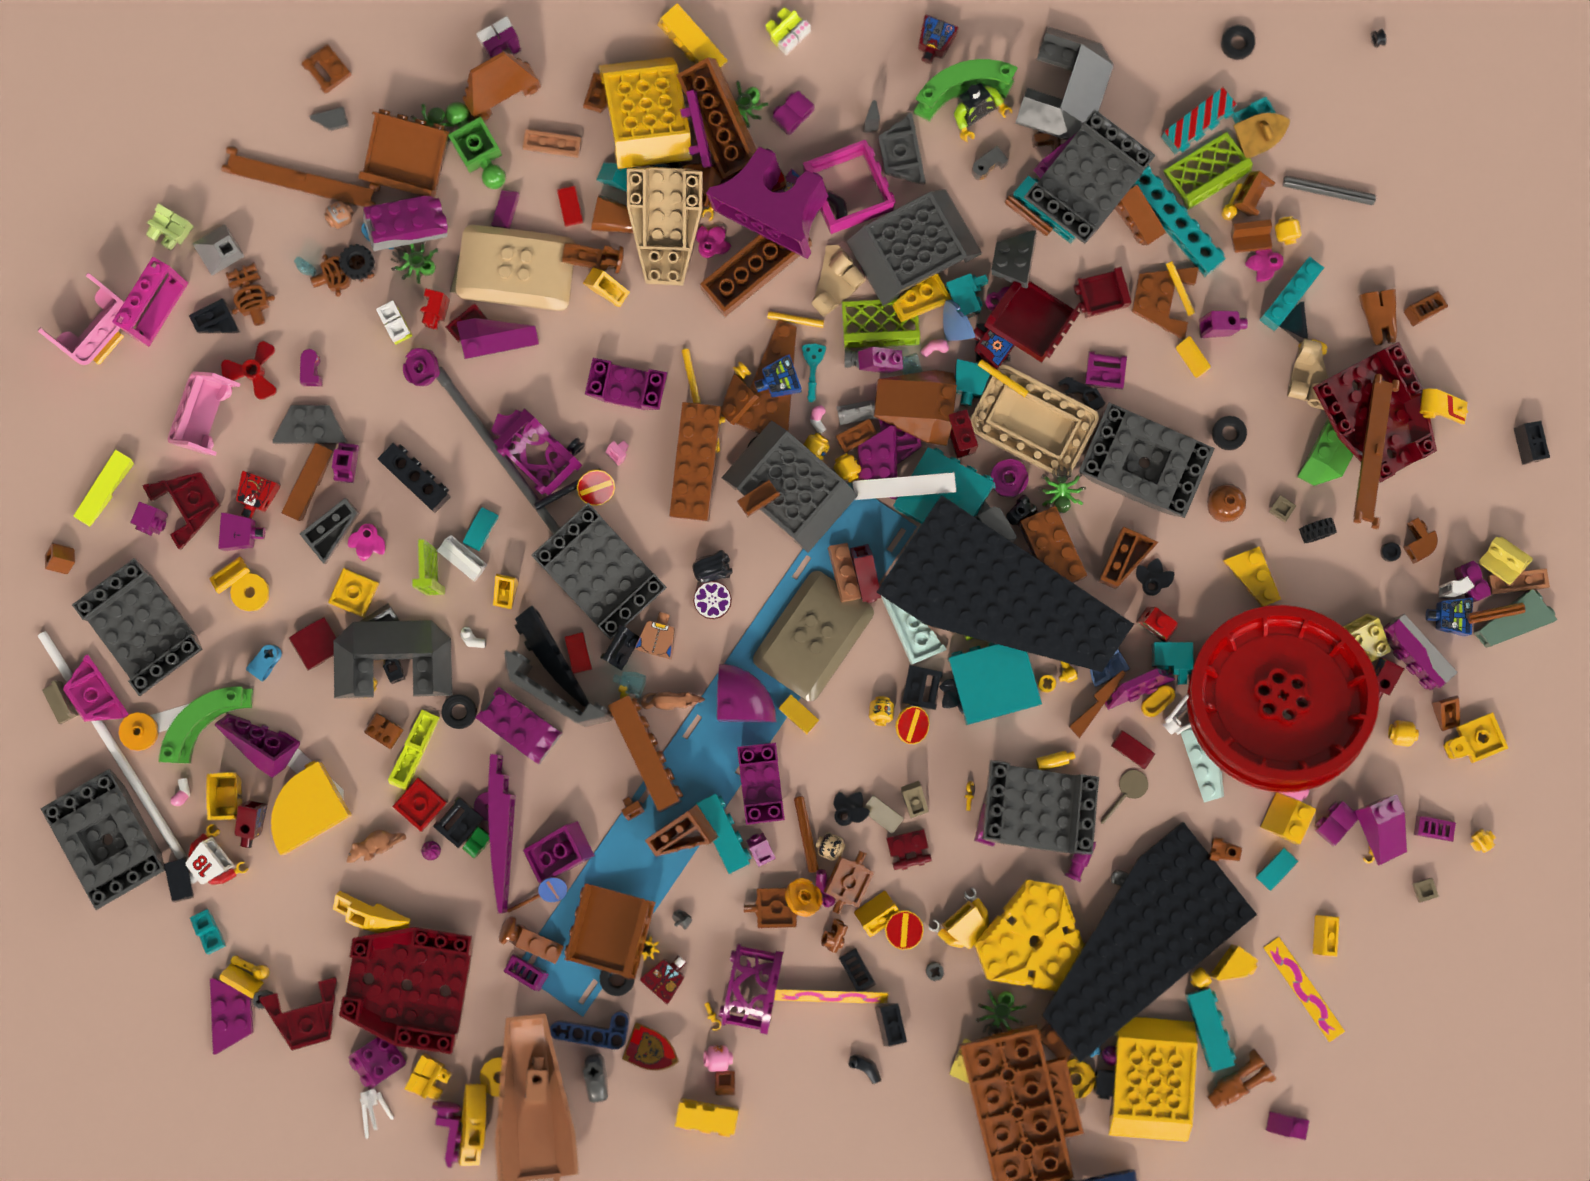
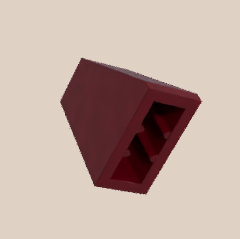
(865, 573)

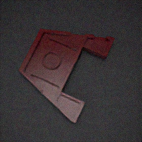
(192, 497)
(305, 1024)

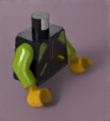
(975, 105)

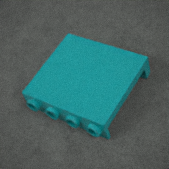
(970, 486)
(993, 682)

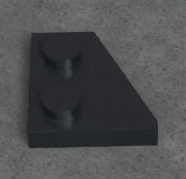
(214, 319)

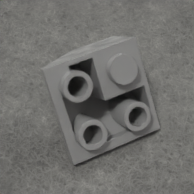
(218, 250)

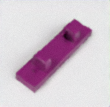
(694, 111)

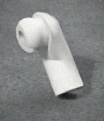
(470, 639)

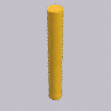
(1180, 288)
(795, 319)
(691, 376)
(1003, 378)

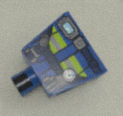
(779, 378)
(1452, 616)

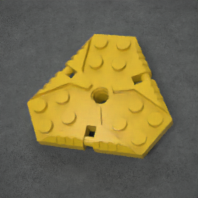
(1005, 947)

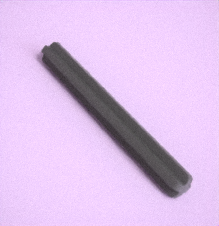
(1329, 190)

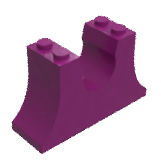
(776, 216)

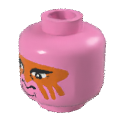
(717, 1058)

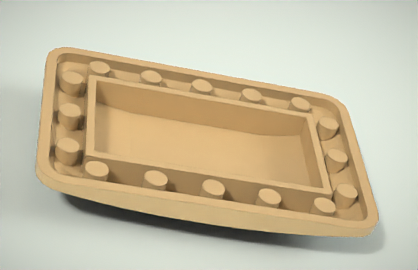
(514, 268)
(1038, 428)

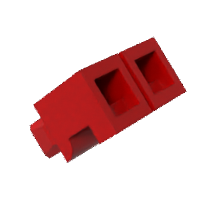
(435, 309)

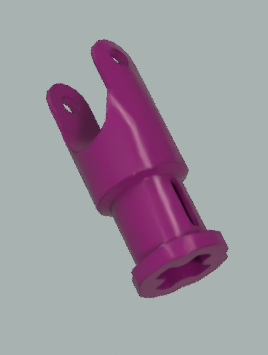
(1078, 864)

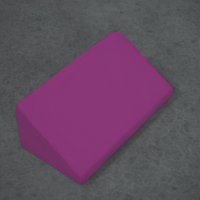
(505, 209)

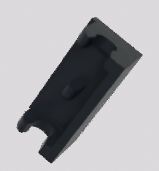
(1531, 442)
(179, 880)
(891, 1024)

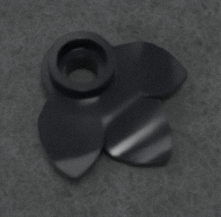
(1155, 575)
(951, 696)
(852, 807)

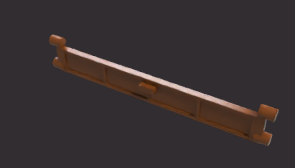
(299, 180)
(1373, 451)

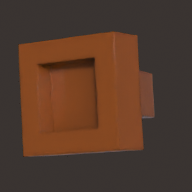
(632, 808)

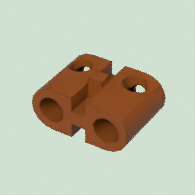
(383, 730)

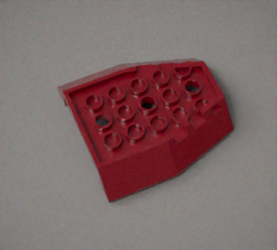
(1407, 432)
(416, 1016)

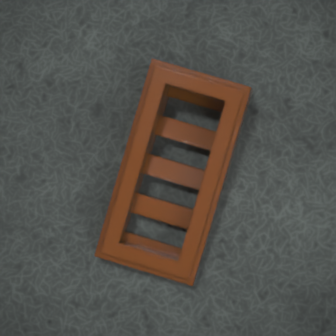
(1415, 314)

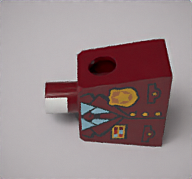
(665, 978)

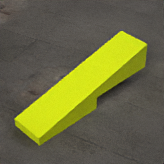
(103, 487)
(413, 750)

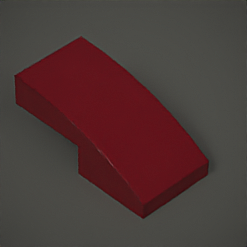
(1133, 749)

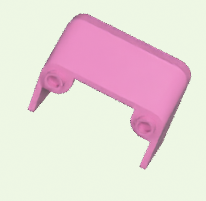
(97, 334)
(198, 410)

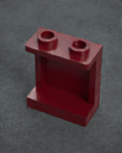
(1102, 293)
(962, 434)

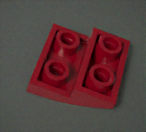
(314, 643)

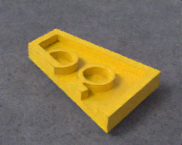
(1255, 575)

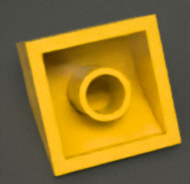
(1288, 818)
(1234, 964)

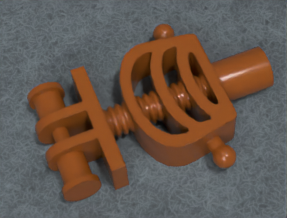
(325, 277)
(249, 304)

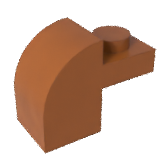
(1424, 544)

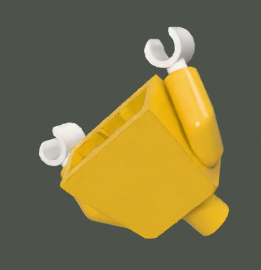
(965, 925)

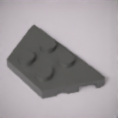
(901, 151)
(1014, 258)
(309, 426)

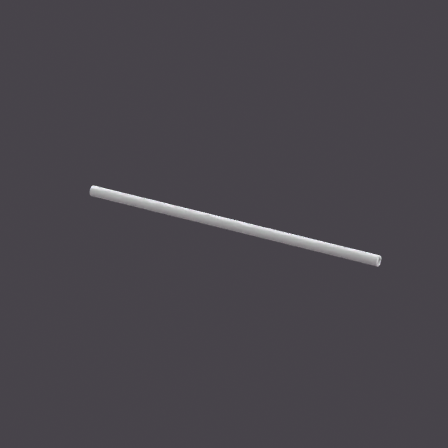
(118, 756)

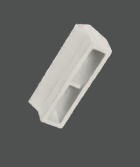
(462, 557)
(1455, 588)

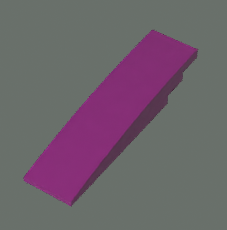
(501, 823)

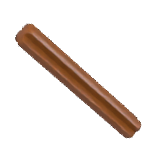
(806, 834)

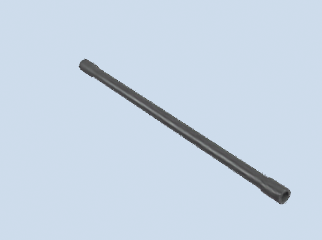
(446, 382)

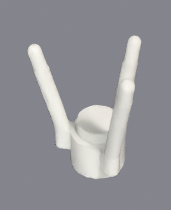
(1172, 722)
(369, 1099)

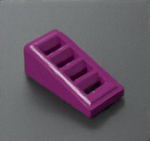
(1419, 828)
(542, 975)

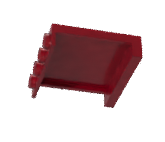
(1031, 319)

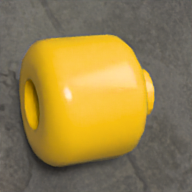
(1200, 978)

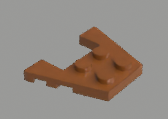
(1155, 296)

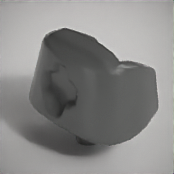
(1118, 877)
(682, 919)

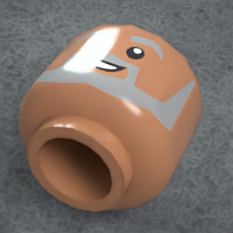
(338, 215)

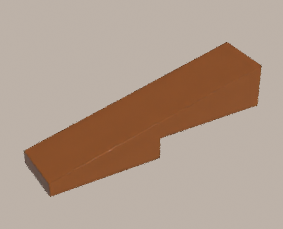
(307, 482)
(1102, 695)

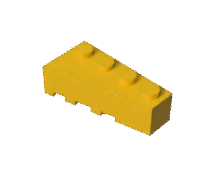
(689, 36)

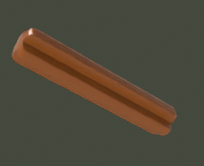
(1028, 215)
(1495, 613)

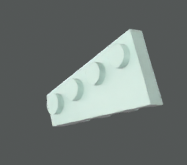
(916, 637)
(1206, 772)

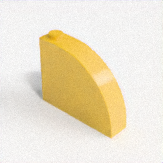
(306, 808)

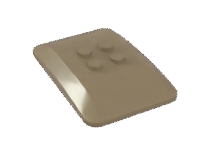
(812, 637)

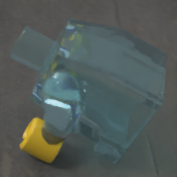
(630, 683)

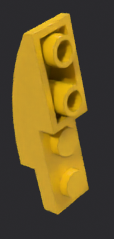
(374, 919)
(473, 1124)

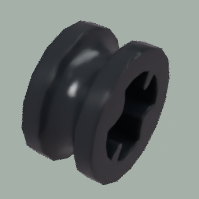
(1378, 38)
(575, 446)

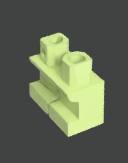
(169, 224)

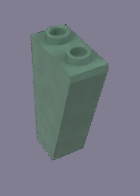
(1508, 627)

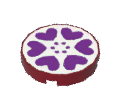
(712, 600)

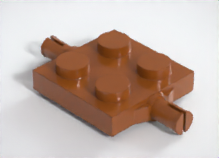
(848, 882)
(772, 909)

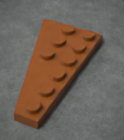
(767, 407)

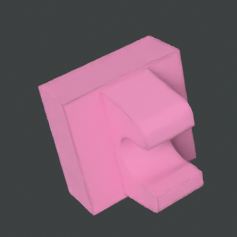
(617, 452)

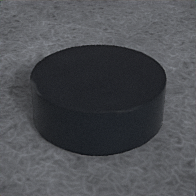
(1390, 552)

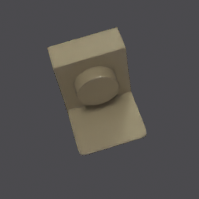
(914, 799)

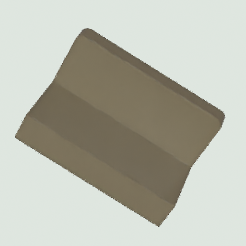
(59, 702)

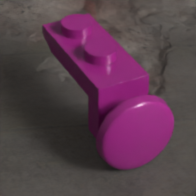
(447, 1119)

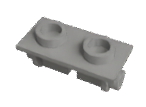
(856, 412)

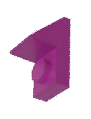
(1287, 1125)

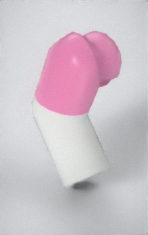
(815, 418)
(183, 793)

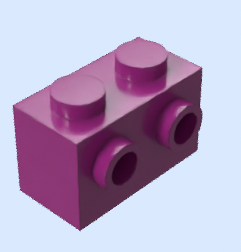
(149, 519)

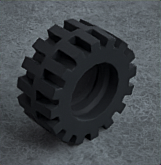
(348, 254)
(1318, 530)

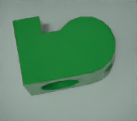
(476, 842)

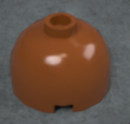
(1226, 503)

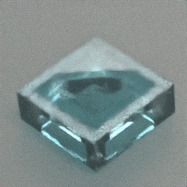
(304, 267)
(911, 364)

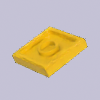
(353, 592)

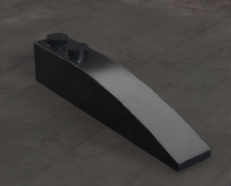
(548, 653)

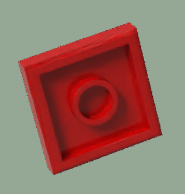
(419, 804)

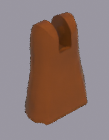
(611, 216)
(1380, 314)

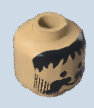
(830, 846)

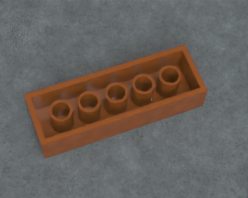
(721, 118)
(746, 273)
(695, 461)
(645, 754)

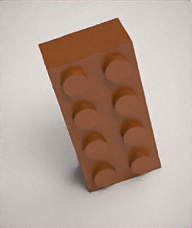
(1052, 544)

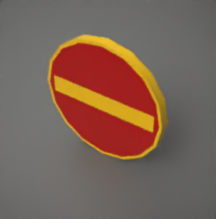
(595, 487)
(912, 725)
(904, 930)

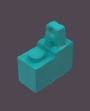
(964, 292)
(1174, 655)

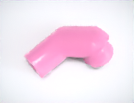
(935, 345)

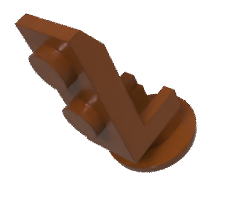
(592, 257)
(529, 941)

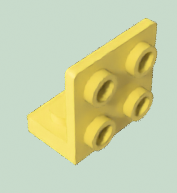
(1370, 635)

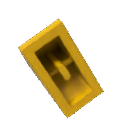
(505, 591)

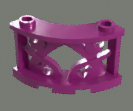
(532, 427)
(771, 969)

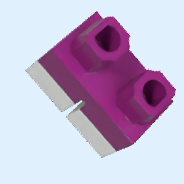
(507, 36)

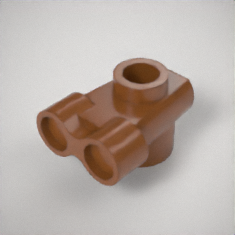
(1220, 850)
(834, 939)

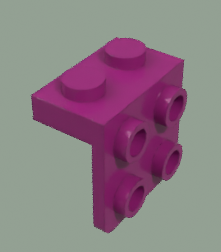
(376, 1062)

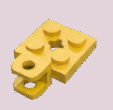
(1468, 743)

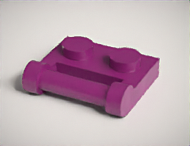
(1105, 376)

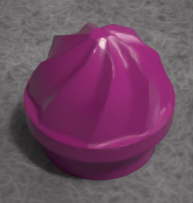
(431, 850)
(1109, 1055)

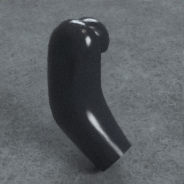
(838, 204)
(865, 1065)

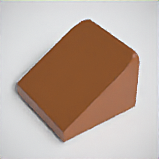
(724, 1083)

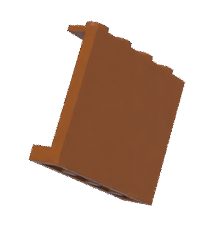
(405, 153)
(609, 930)

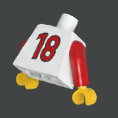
(209, 862)

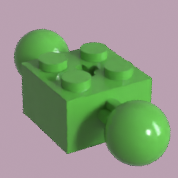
(485, 151)

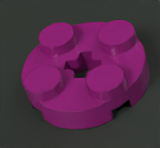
(430, 367)
(1019, 473)

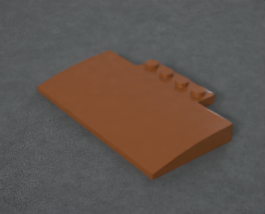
(1022, 1105)

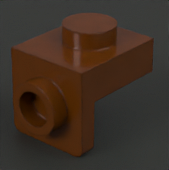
(1044, 139)

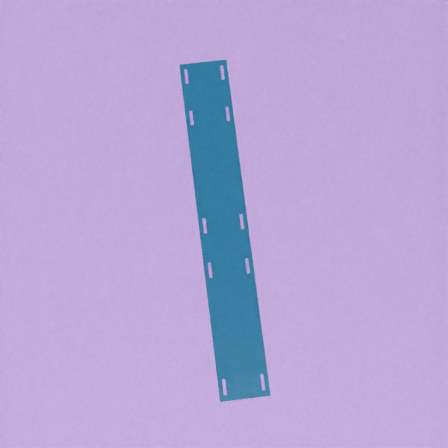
(705, 760)

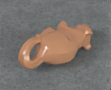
(668, 700)
(377, 842)

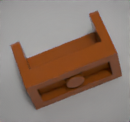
(1251, 192)

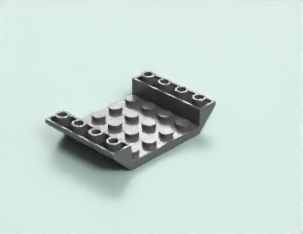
(1090, 177)
(912, 244)
(808, 489)
(598, 571)
(139, 625)
(518, 669)
(1040, 809)

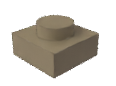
(1282, 508)
(1425, 890)

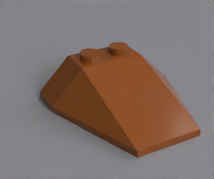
(918, 404)

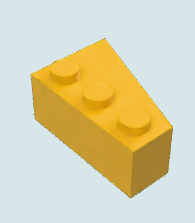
(706, 1117)

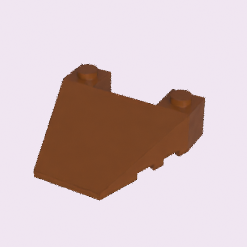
(496, 82)

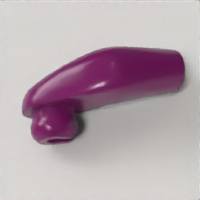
(821, 882)

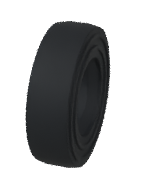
(1246, 34)
(1226, 444)
(470, 714)
(614, 990)

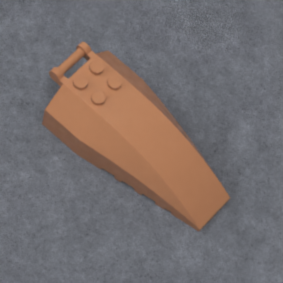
(532, 1137)

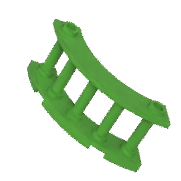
(957, 80)
(195, 717)

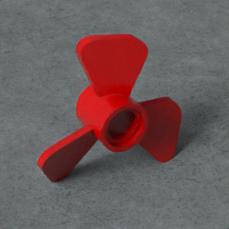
(235, 371)

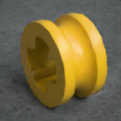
(741, 370)
(1041, 682)

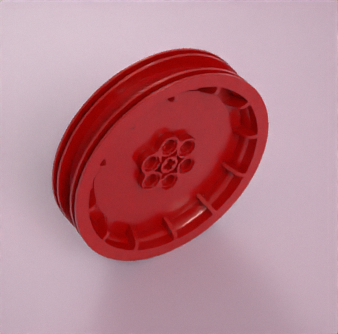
(1265, 747)

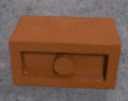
(1251, 236)
(758, 498)

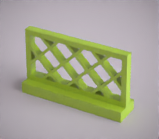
(1219, 180)
(877, 338)
(428, 570)

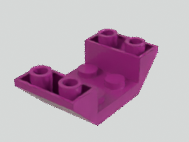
(625, 385)
(760, 783)

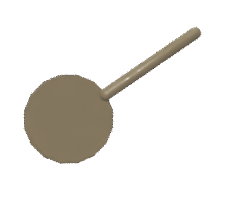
(1132, 785)

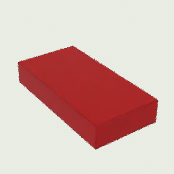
(570, 206)
(578, 653)

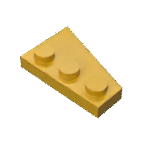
(921, 298)

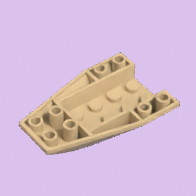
(664, 219)

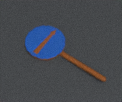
(550, 889)

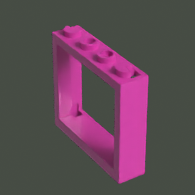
(843, 155)
(160, 306)

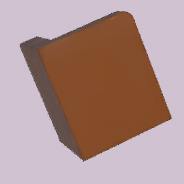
(59, 558)

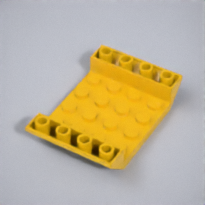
(646, 113)
(1154, 1079)

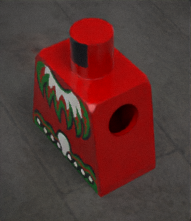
(1158, 623)

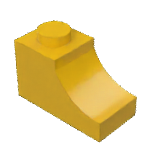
(606, 287)

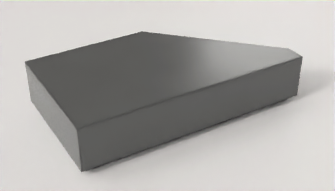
(331, 119)

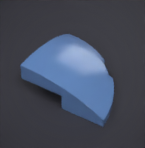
(955, 324)
(1114, 666)

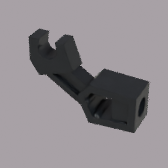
(1075, 386)
(395, 676)

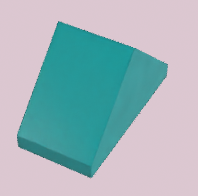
(612, 176)

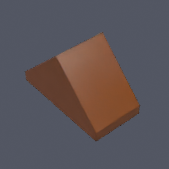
(1447, 712)

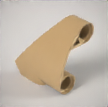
(837, 280)
(1308, 372)

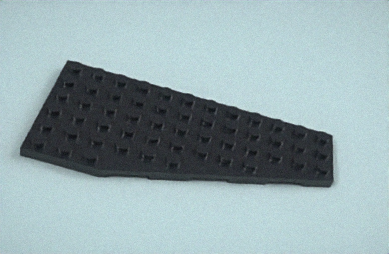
(987, 588)
(1150, 936)

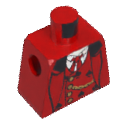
(255, 493)

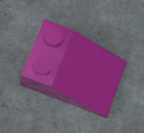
(1384, 828)
(558, 852)

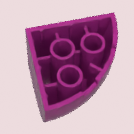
(742, 697)

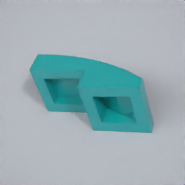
(1257, 107)
(480, 529)
(1277, 869)
(208, 931)

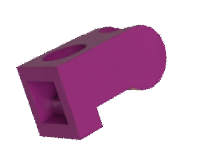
(309, 368)

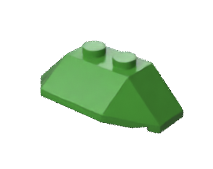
(1326, 459)

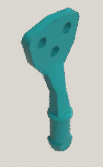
(813, 363)

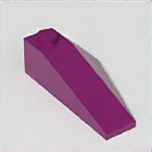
(488, 337)
(263, 747)

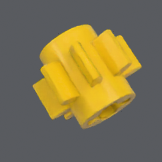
(1483, 840)
(650, 942)

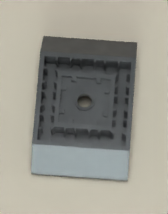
(1173, 458)
(81, 823)

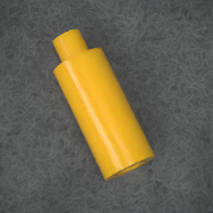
(1054, 760)

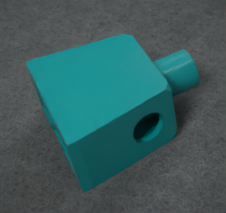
(969, 381)

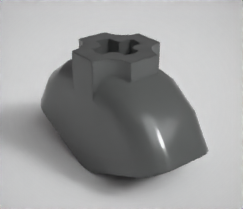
(595, 1078)

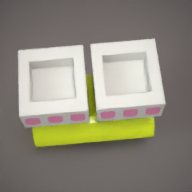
(789, 31)
(394, 322)

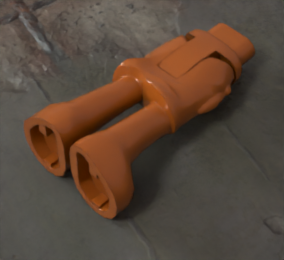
(1232, 1088)

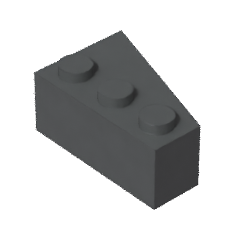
(329, 530)

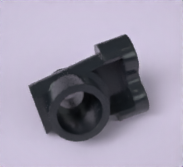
(1021, 510)

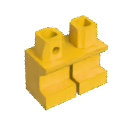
(425, 1077)

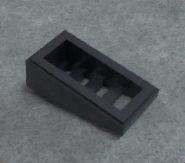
(865, 986)

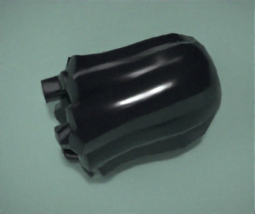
(712, 567)

